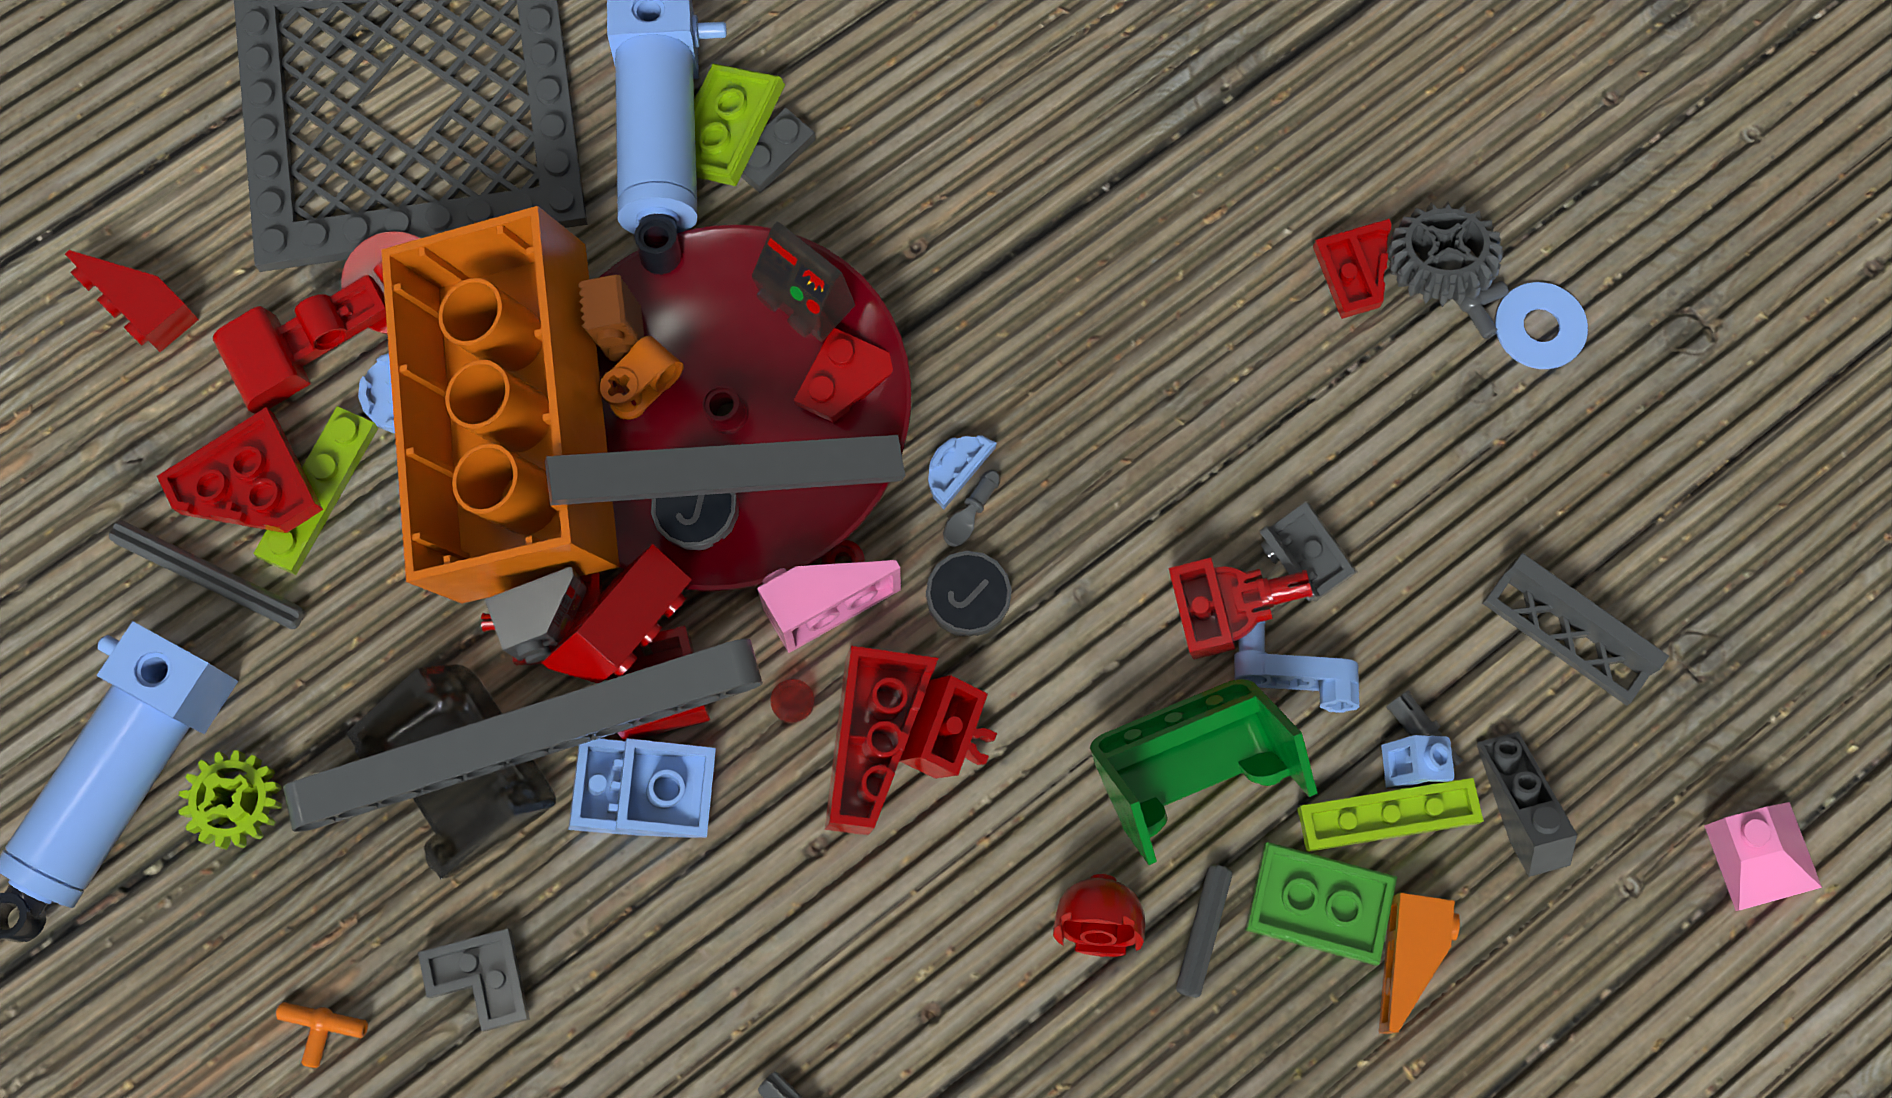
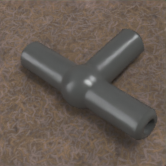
(1478, 314)

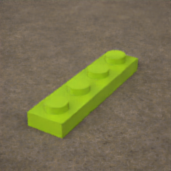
(328, 472)
(1390, 814)

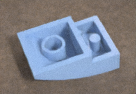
(642, 788)

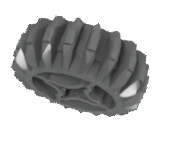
(1442, 243)

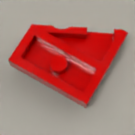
(842, 375)

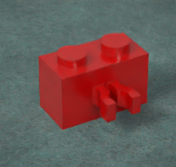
(945, 729)

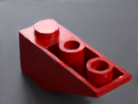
(141, 297)

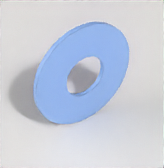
(1534, 353)

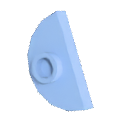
(376, 394)
(955, 464)

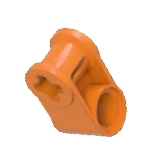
(642, 375)

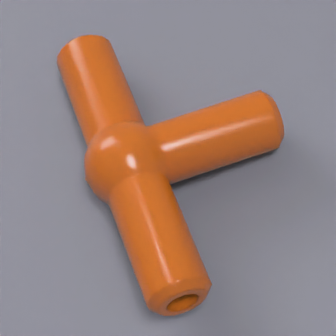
(320, 1022)

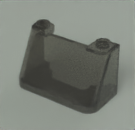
(472, 814)

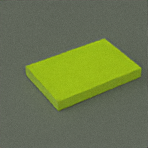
(730, 120)

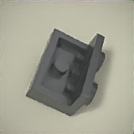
(1306, 544)

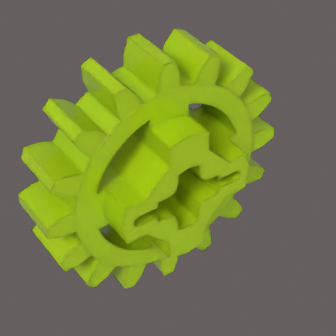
(216, 787)

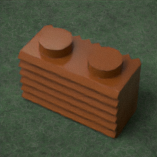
(611, 315)

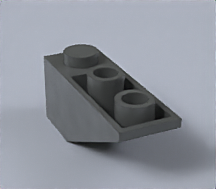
(1527, 805)

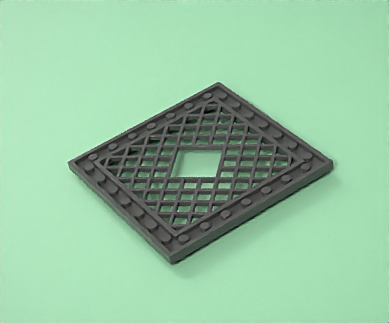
(290, 243)

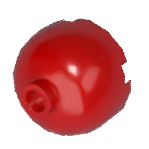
(1100, 917)

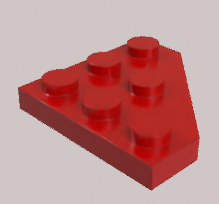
(244, 479)

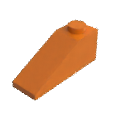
(1416, 944)

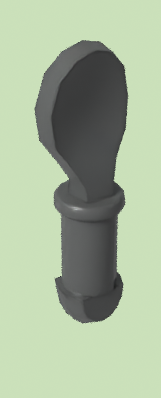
(961, 525)

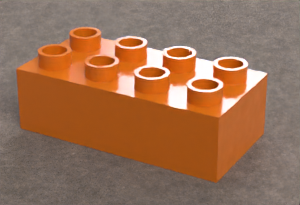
(482, 391)

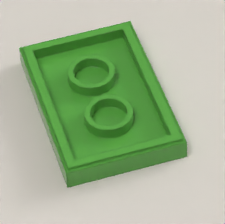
(1321, 903)

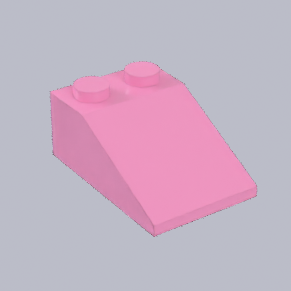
(821, 597)

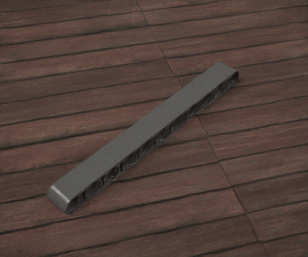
(522, 735)

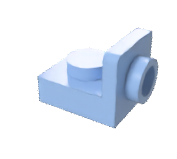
(1417, 761)

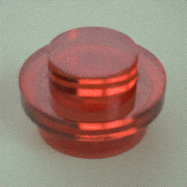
(792, 701)

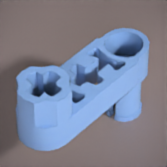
(1333, 677)

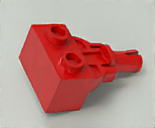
(1221, 603)

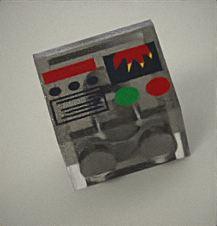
(801, 284)

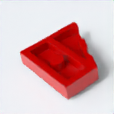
(1355, 266)

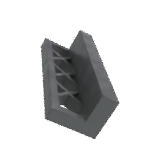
(1583, 616)

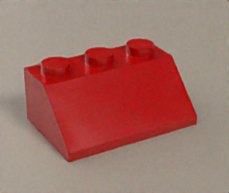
(621, 619)

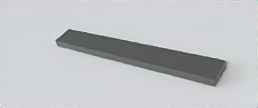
(722, 469)

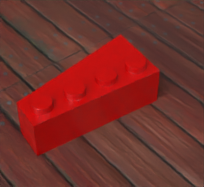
(874, 723)

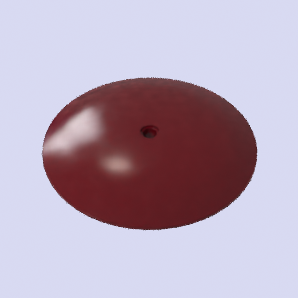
(757, 361)

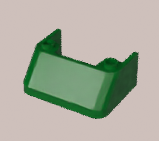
(1193, 748)

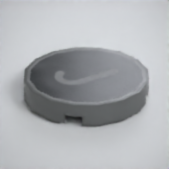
(695, 520)
(968, 593)

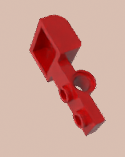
(270, 357)

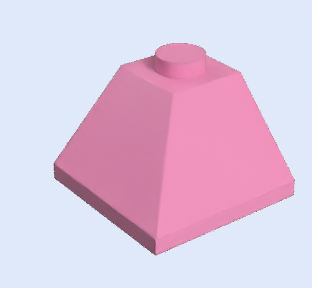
(1762, 856)

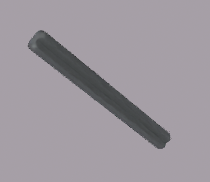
(207, 574)

